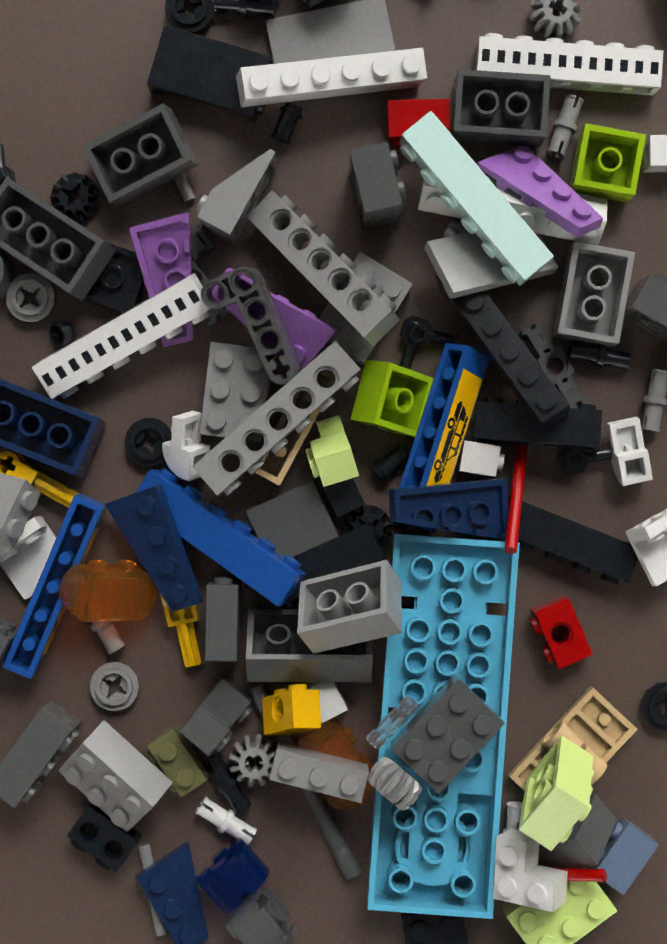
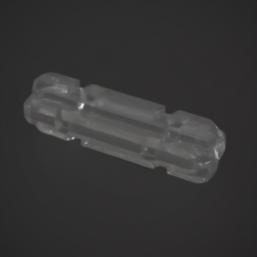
(392, 722)

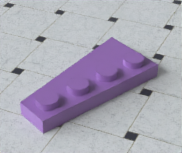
(541, 188)
(165, 259)
(305, 330)

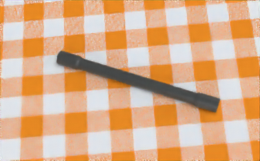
(342, 852)

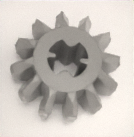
(565, 20)
(252, 749)
(394, 783)

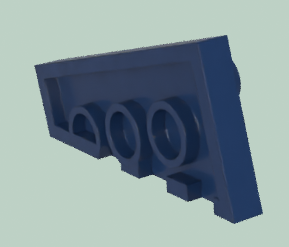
(460, 507)
(158, 545)

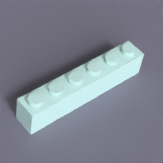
(475, 199)

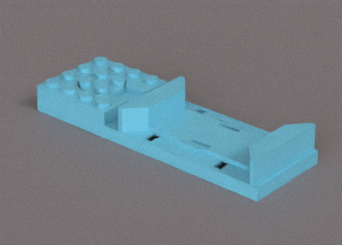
(444, 845)

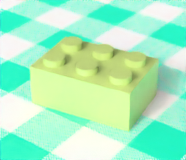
(557, 794)
(583, 911)

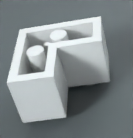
(521, 879)

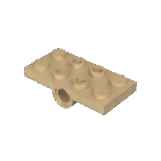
(590, 725)

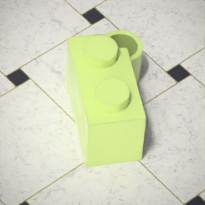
(331, 454)

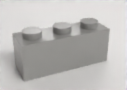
(319, 772)

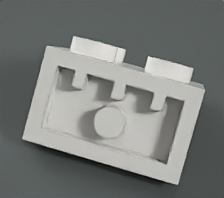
(650, 546)
(28, 557)

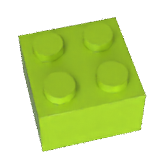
(607, 162)
(391, 397)

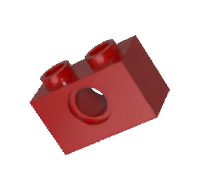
(573, 645)

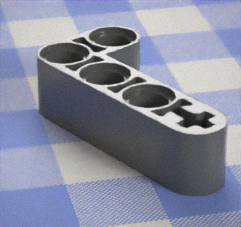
(257, 327)

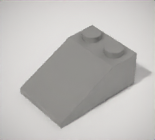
(233, 199)

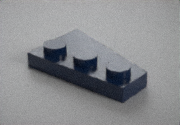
(176, 896)

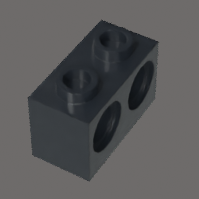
(98, 843)

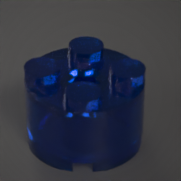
(233, 875)

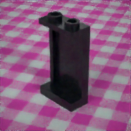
(202, 70)

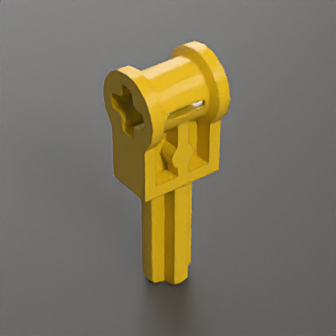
(37, 478)
(184, 623)

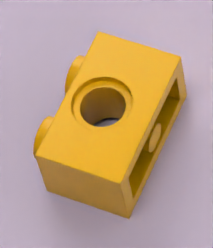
(291, 711)

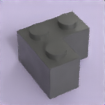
(212, 719)
(585, 842)

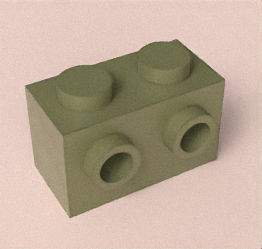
(178, 760)

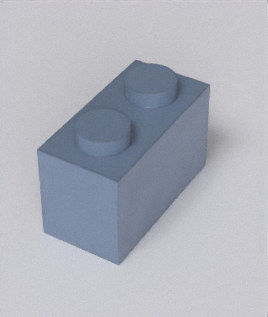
(625, 854)

